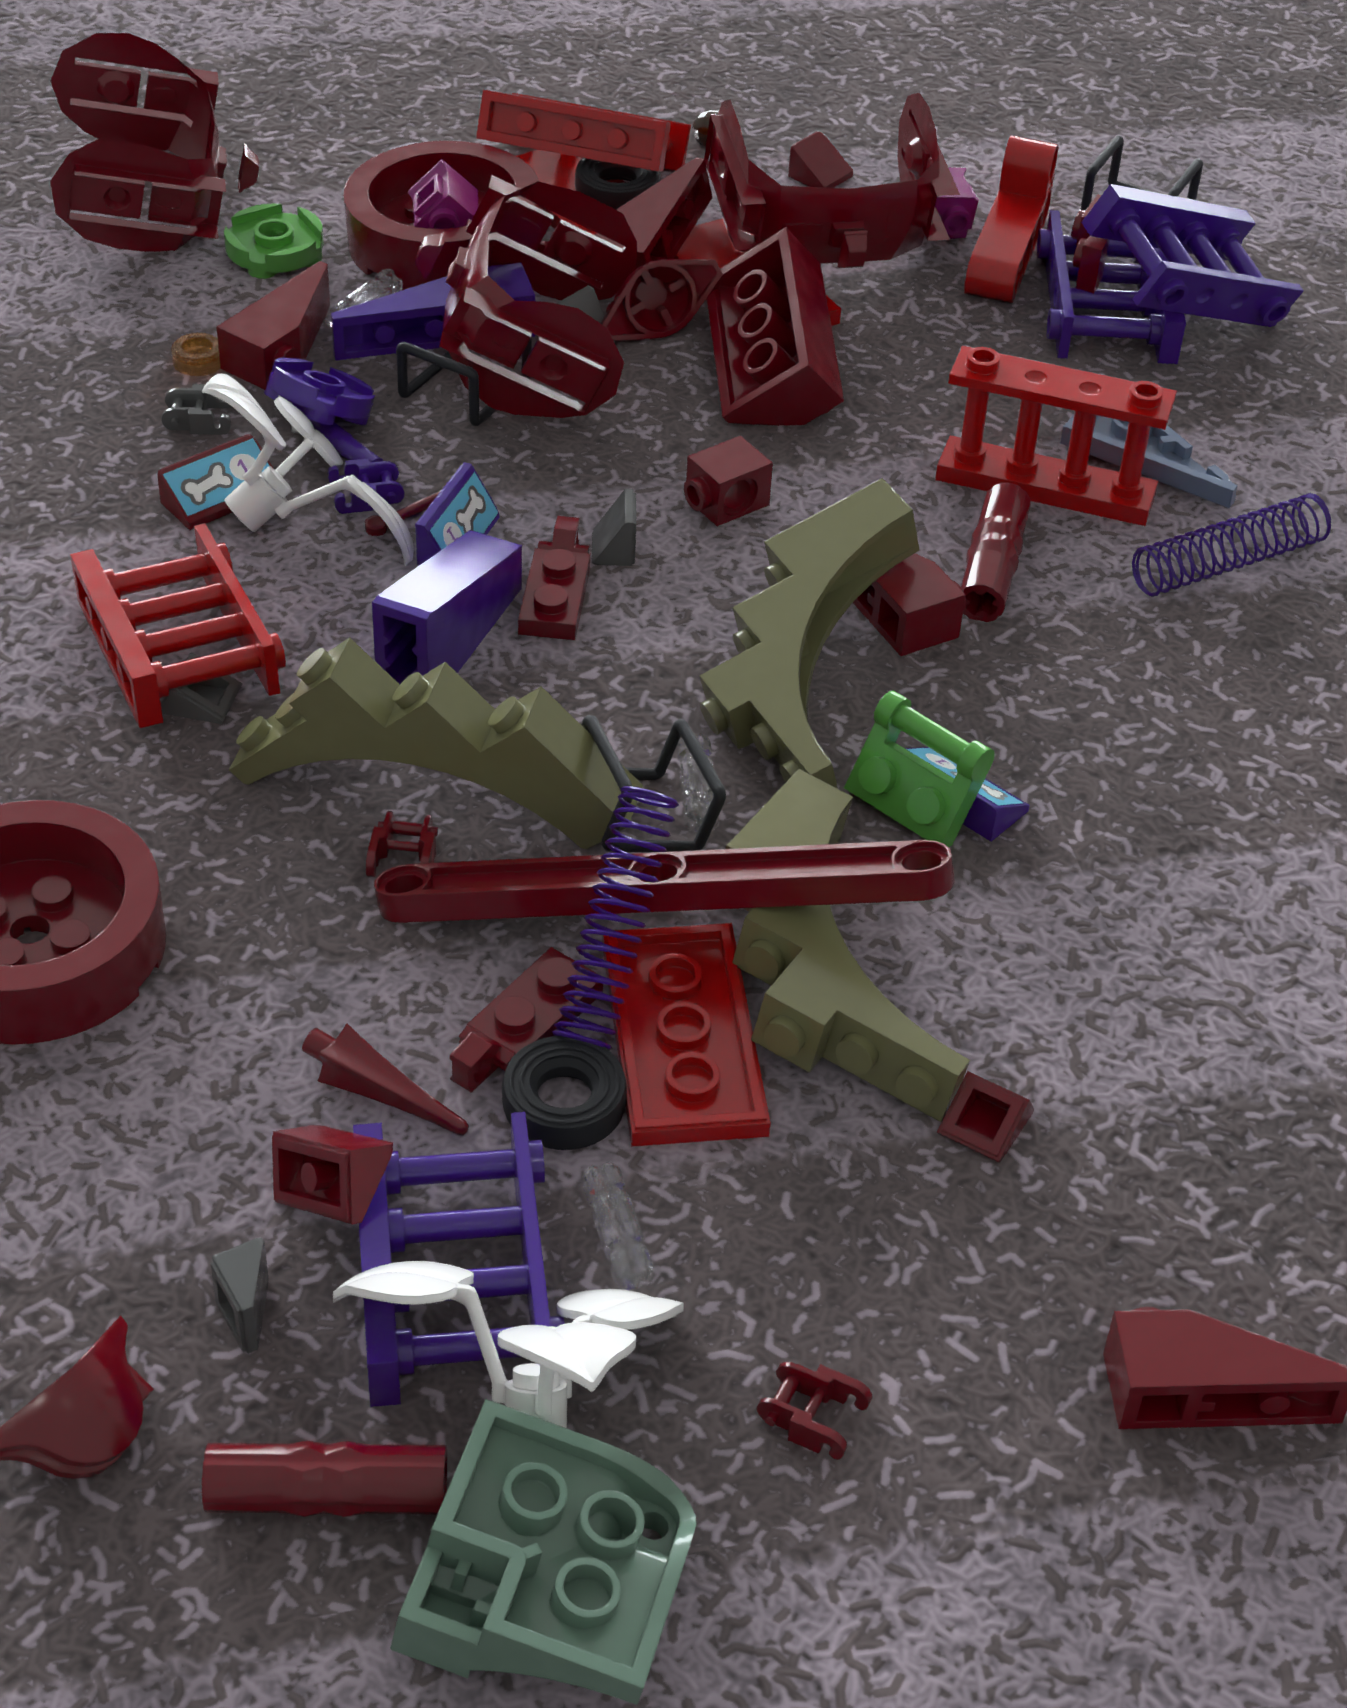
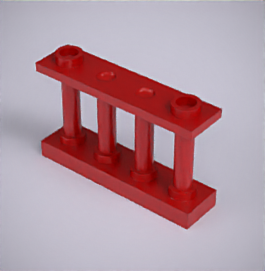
(583, 131)
(1047, 479)
(132, 650)

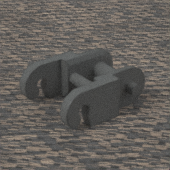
(189, 412)

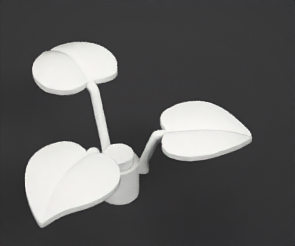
(265, 492)
(560, 1354)

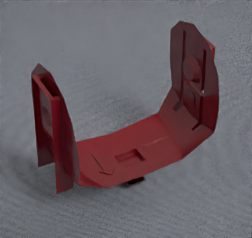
(113, 169)
(834, 222)
(572, 347)

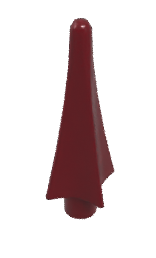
(358, 1068)

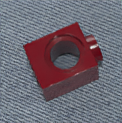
(728, 480)

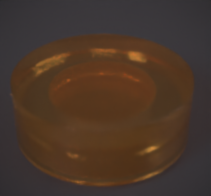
(196, 354)

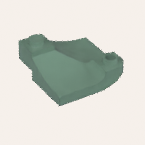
(547, 1559)

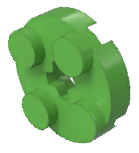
(273, 241)

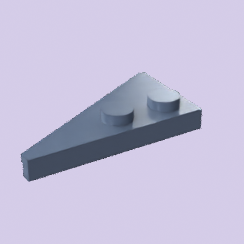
(1165, 459)

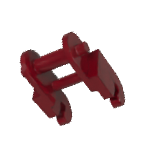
(382, 841)
(821, 1387)

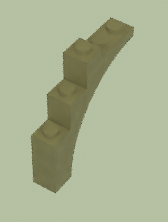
(812, 581)
(438, 722)
(818, 992)

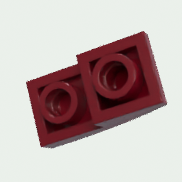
(1089, 253)

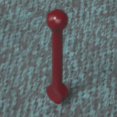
(376, 526)

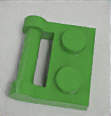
(911, 787)

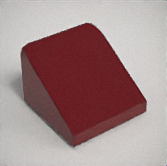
(818, 162)
(985, 1117)

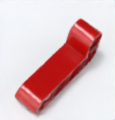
(1014, 220)

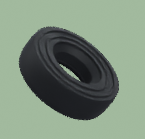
(592, 177)
(573, 1058)

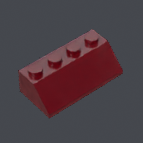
(774, 336)

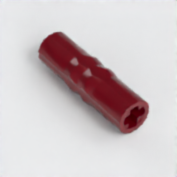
(995, 551)
(324, 1478)

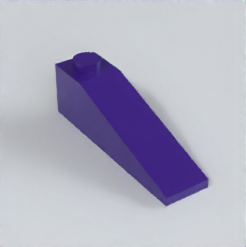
(410, 316)

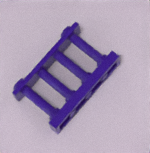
(1184, 228)
(1161, 328)
(387, 1230)

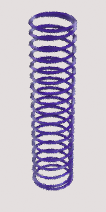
(1135, 569)
(641, 795)

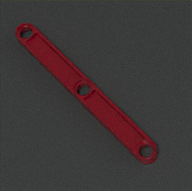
(686, 881)

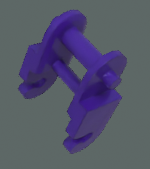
(378, 475)

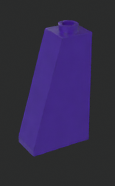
(445, 605)

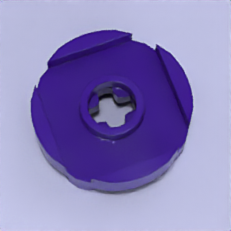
(321, 393)

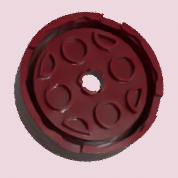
(382, 211)
(96, 899)

